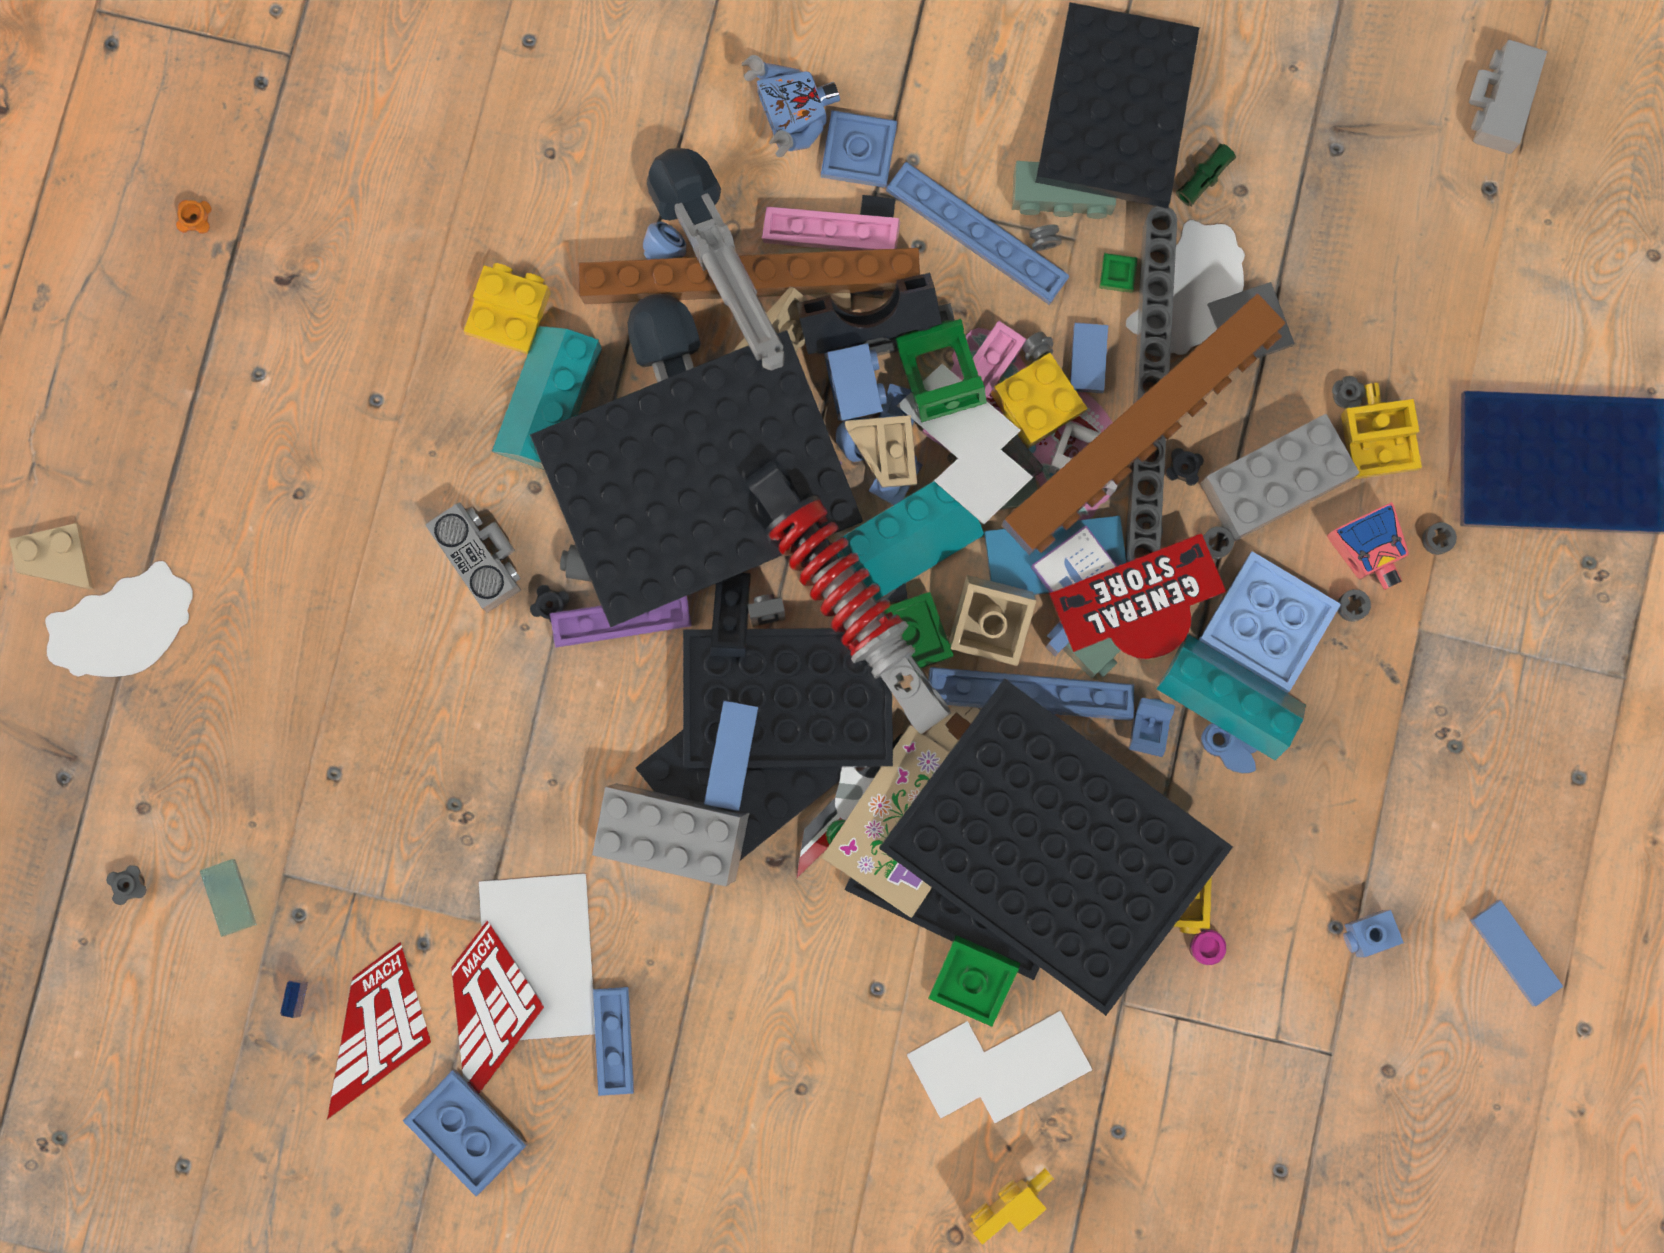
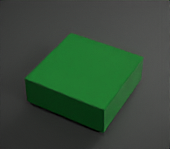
(1118, 273)

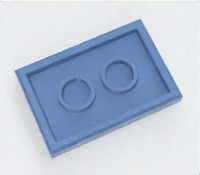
(465, 1132)

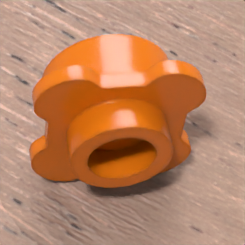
(187, 209)

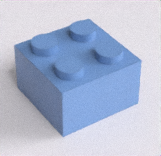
(854, 381)

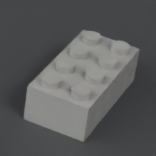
(1279, 477)
(670, 834)

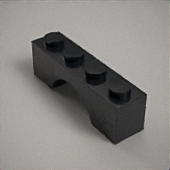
(908, 309)

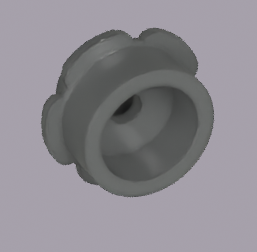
(1037, 346)
(1348, 401)

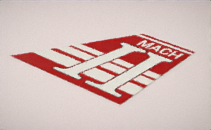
(491, 1006)
(379, 1028)

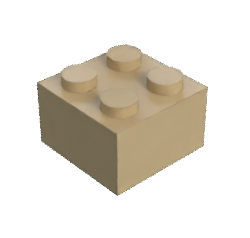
(992, 620)

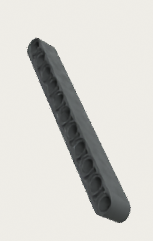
(1148, 371)

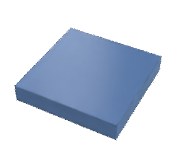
(858, 149)

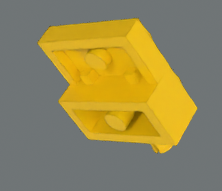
(1038, 400)
(1382, 435)
(1016, 1205)

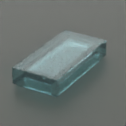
(228, 897)

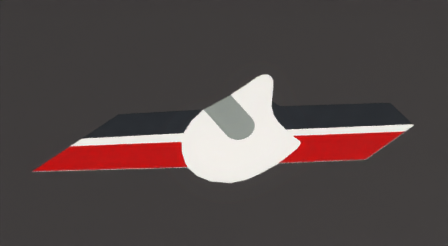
(849, 792)

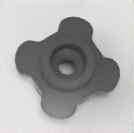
(136, 885)

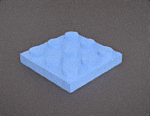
(1269, 622)

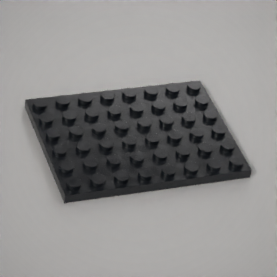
(663, 474)
(1055, 847)

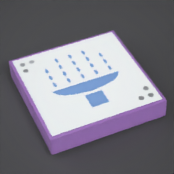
(1073, 561)

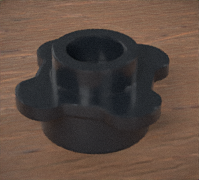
(1182, 457)
(545, 594)

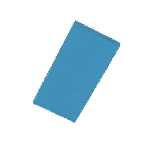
(1012, 565)

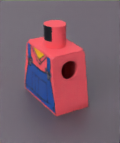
(1372, 545)

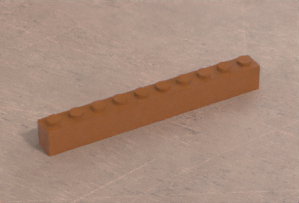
(769, 273)
(1143, 424)

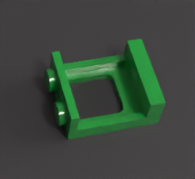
(949, 398)

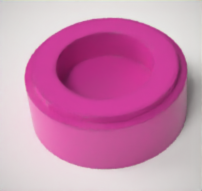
(1208, 947)

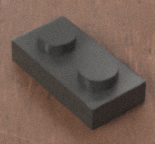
(766, 610)

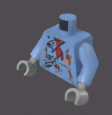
(791, 103)

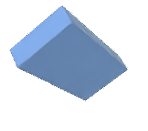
(1089, 357)

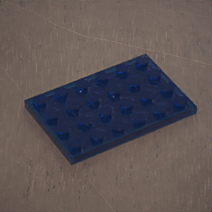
(1562, 462)

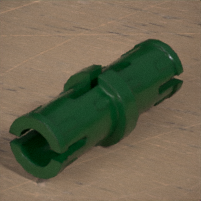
(1206, 174)

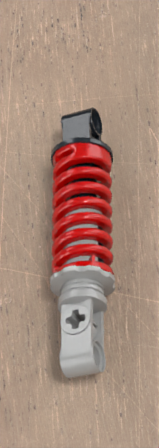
(869, 631)

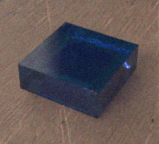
(293, 998)

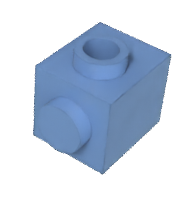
(1372, 934)

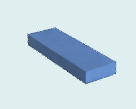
(731, 756)
(1516, 953)
(613, 1041)

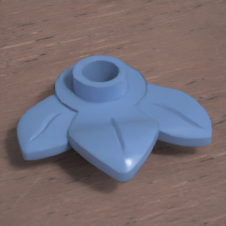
(1233, 753)

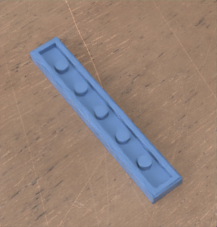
(977, 233)
(1055, 694)

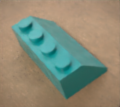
(547, 389)
(911, 537)
(1232, 698)

